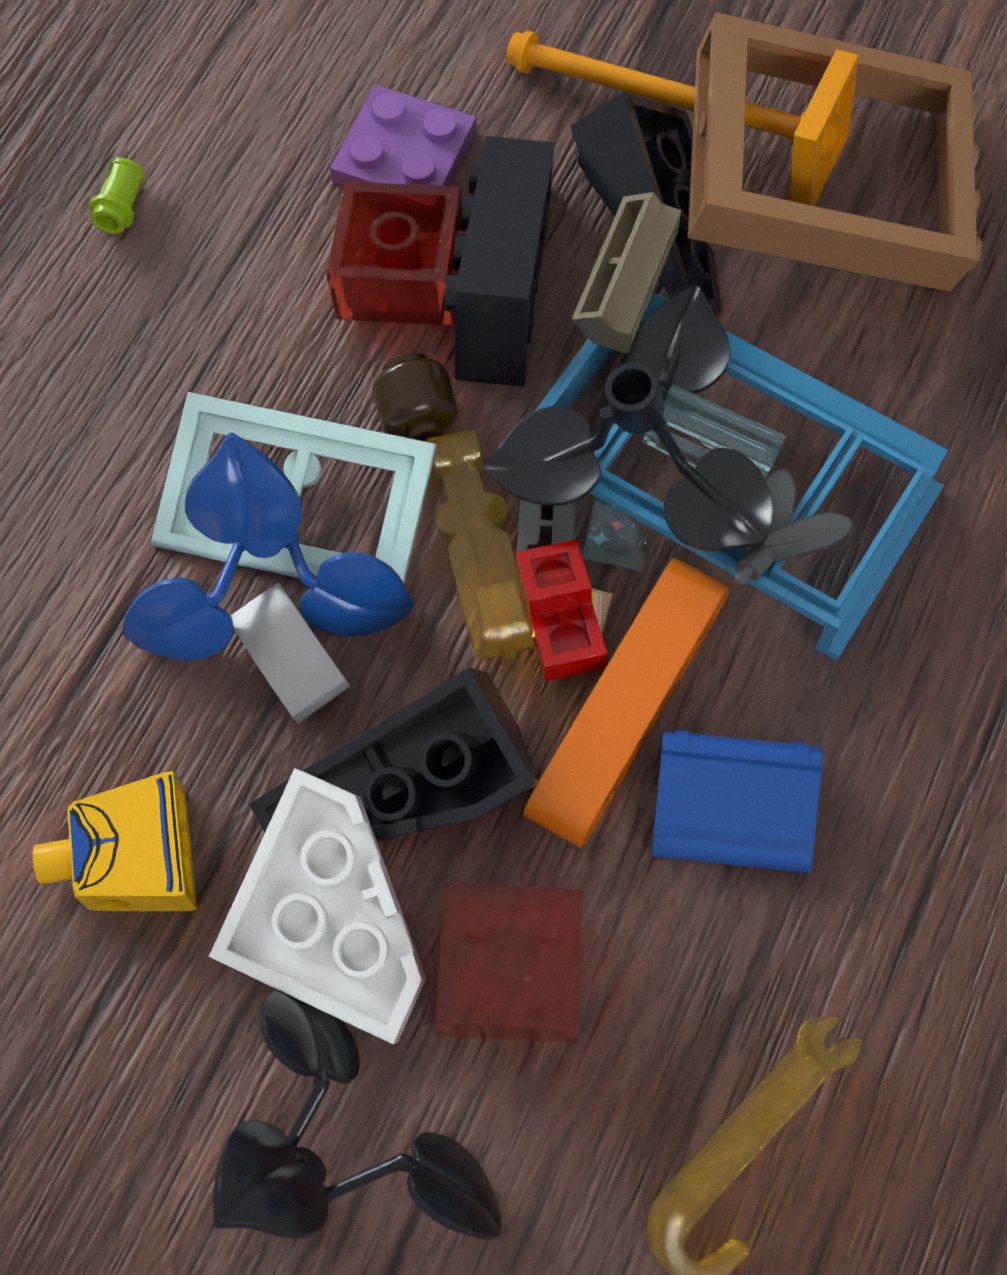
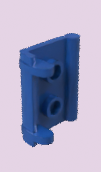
(737, 801)

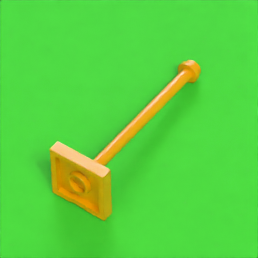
(816, 134)

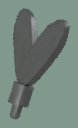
(793, 539)

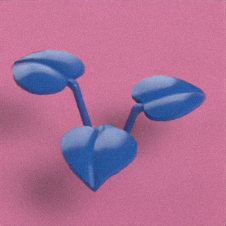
(256, 508)

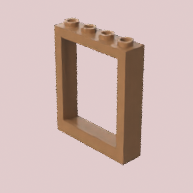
(814, 234)

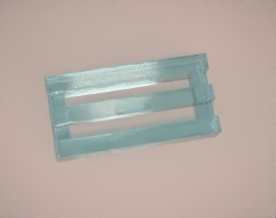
(716, 429)

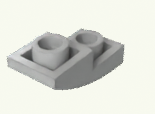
(288, 653)

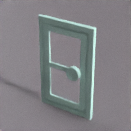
(309, 437)

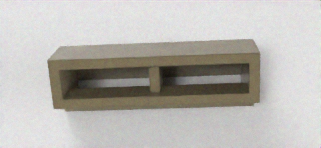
(627, 271)

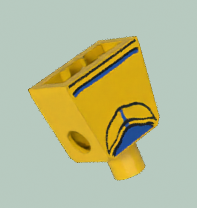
(126, 849)

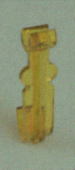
(480, 551)
(737, 1144)

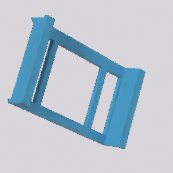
(830, 408)

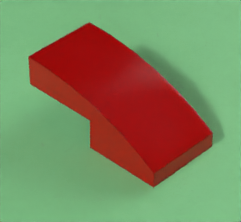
(561, 610)

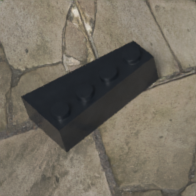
(500, 259)

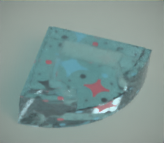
(615, 538)

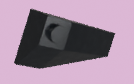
(641, 149)
(430, 762)

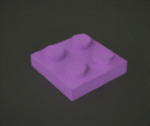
(403, 141)

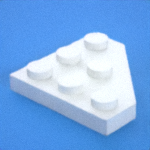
(324, 913)

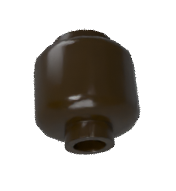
(414, 397)

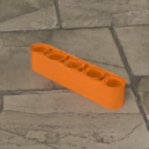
(626, 702)

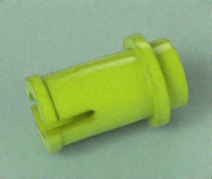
(112, 208)

